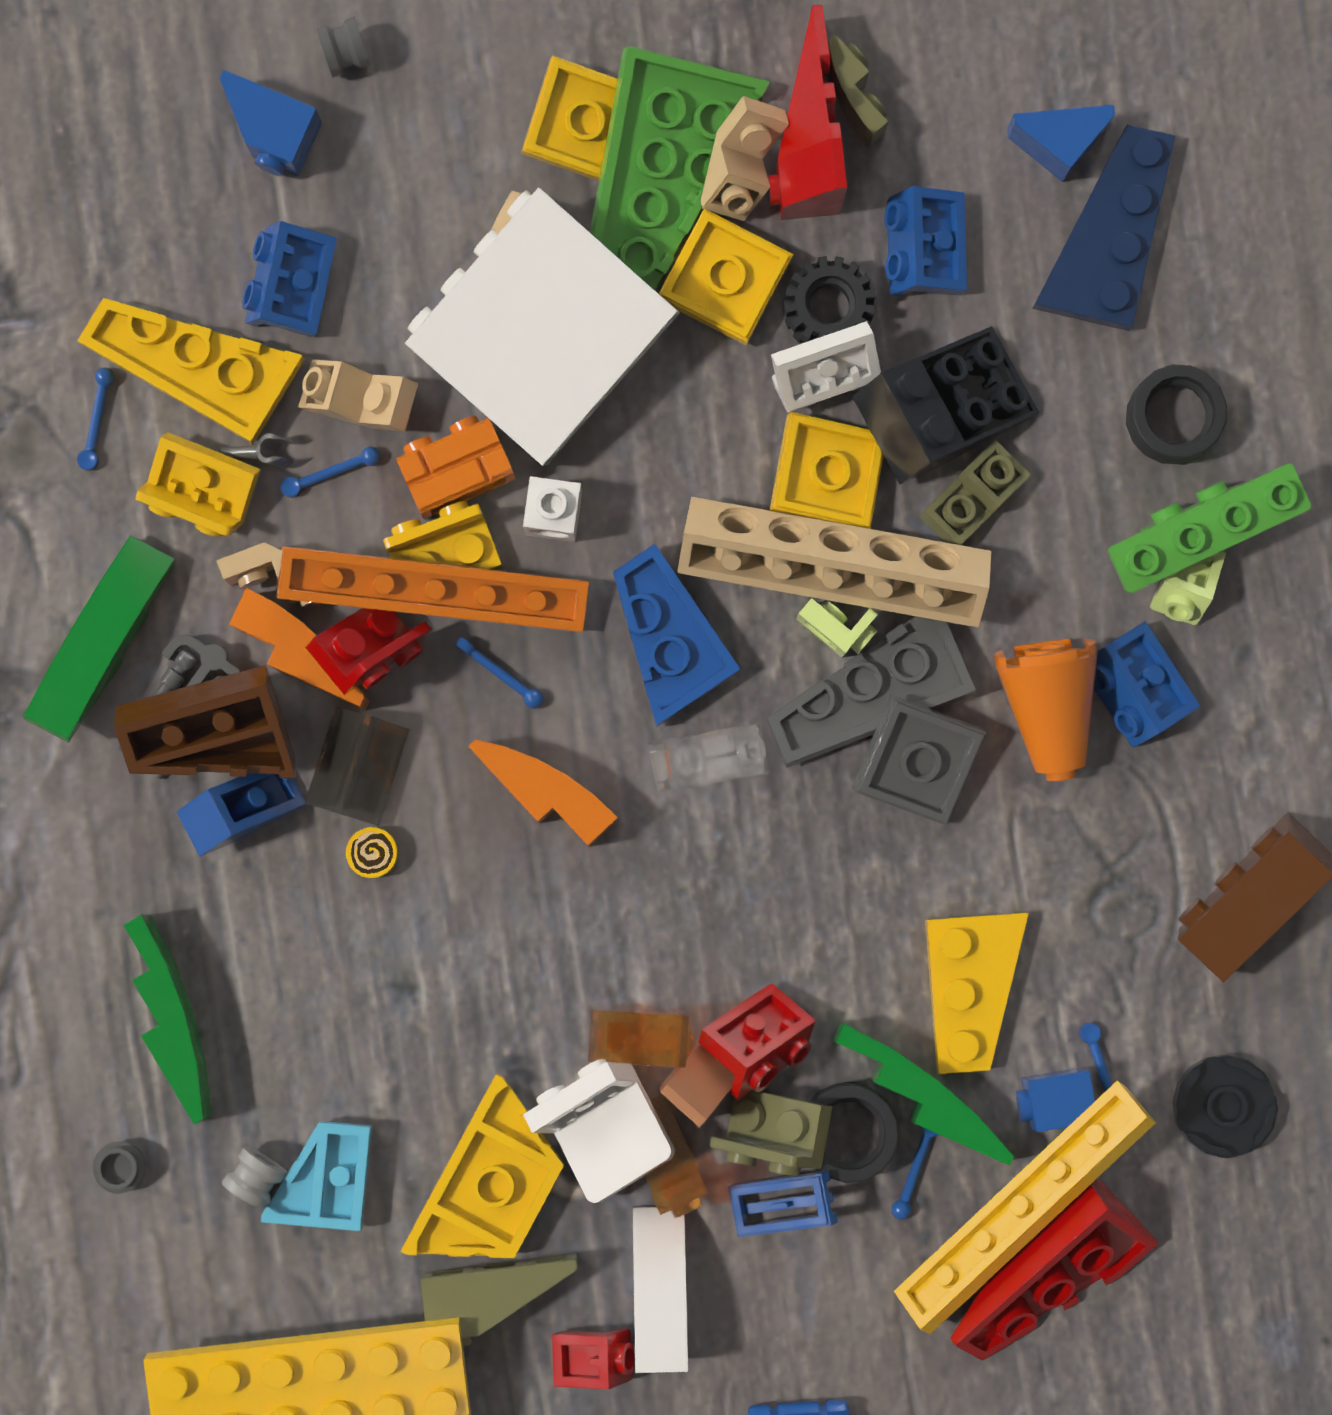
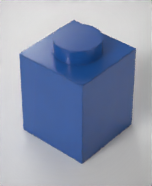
(1054, 1098)

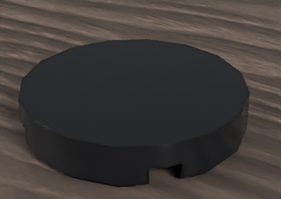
(1225, 1106)

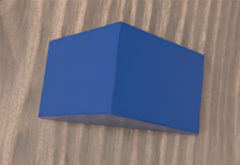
(1059, 136)

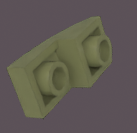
(850, 77)
(975, 494)

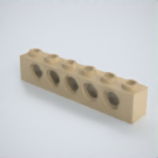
(835, 562)

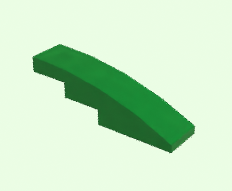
(98, 639)
(176, 1038)
(935, 1106)

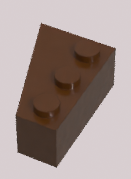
(208, 727)
(1255, 897)

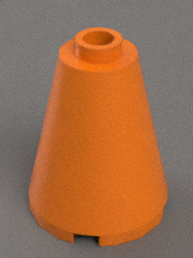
(1051, 702)

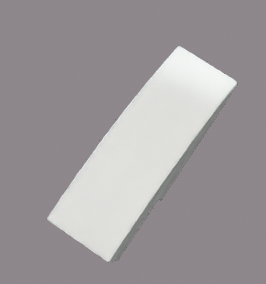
(659, 1291)

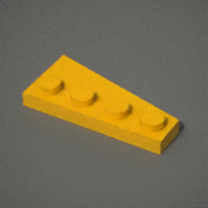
(207, 371)

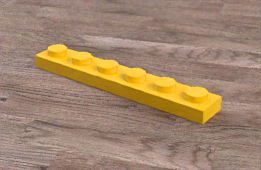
(1024, 1207)

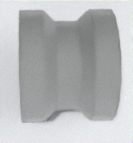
(254, 1177)

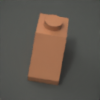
(698, 1086)

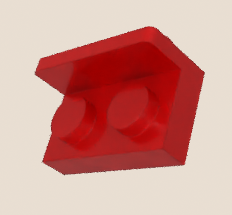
(365, 646)
(759, 1039)

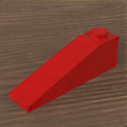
(811, 156)
(1082, 1244)

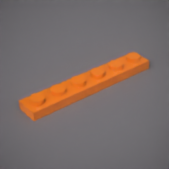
(431, 589)

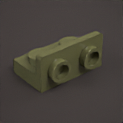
(776, 1130)

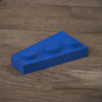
(670, 636)

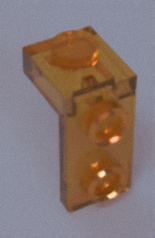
(640, 1038)
(677, 1182)

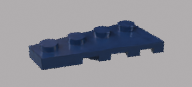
(1110, 244)

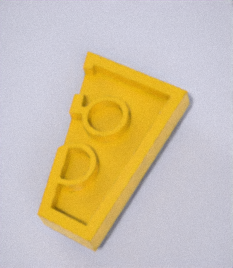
(970, 985)

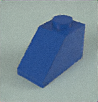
(272, 124)
(238, 809)

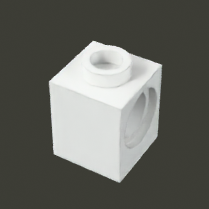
(552, 509)

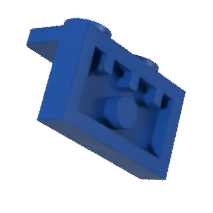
(926, 241)
(289, 278)
(1141, 685)

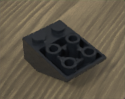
(944, 404)

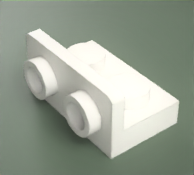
(825, 366)

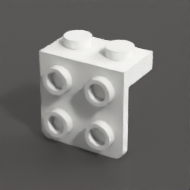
(604, 1128)

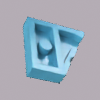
(326, 1180)

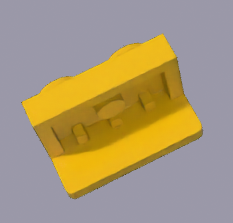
(199, 486)

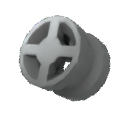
(343, 47)

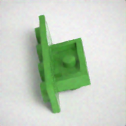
(1207, 527)

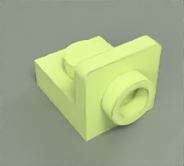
(1189, 591)
(828, 625)

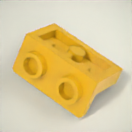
(453, 539)

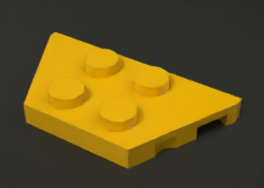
(489, 1184)

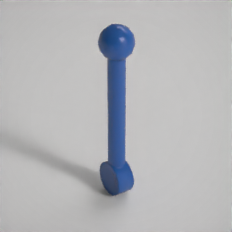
(87, 458)
(292, 487)
(532, 698)
(1090, 1034)
(901, 1208)

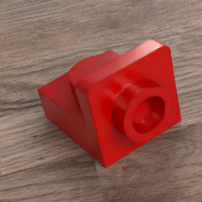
(592, 1359)

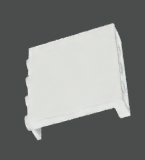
(540, 325)

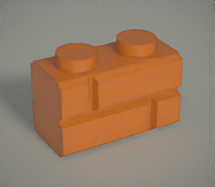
(455, 466)

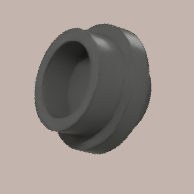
(119, 1167)

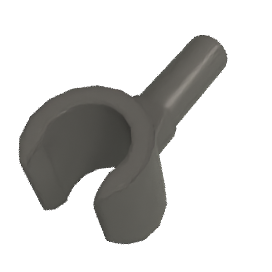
(264, 450)

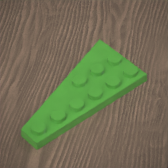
(660, 154)

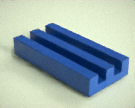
(821, 1198)

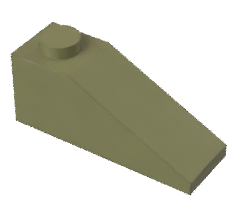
(490, 1291)

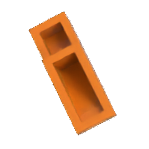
(289, 637)
(546, 789)

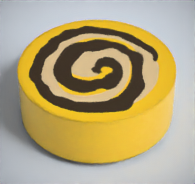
(372, 852)

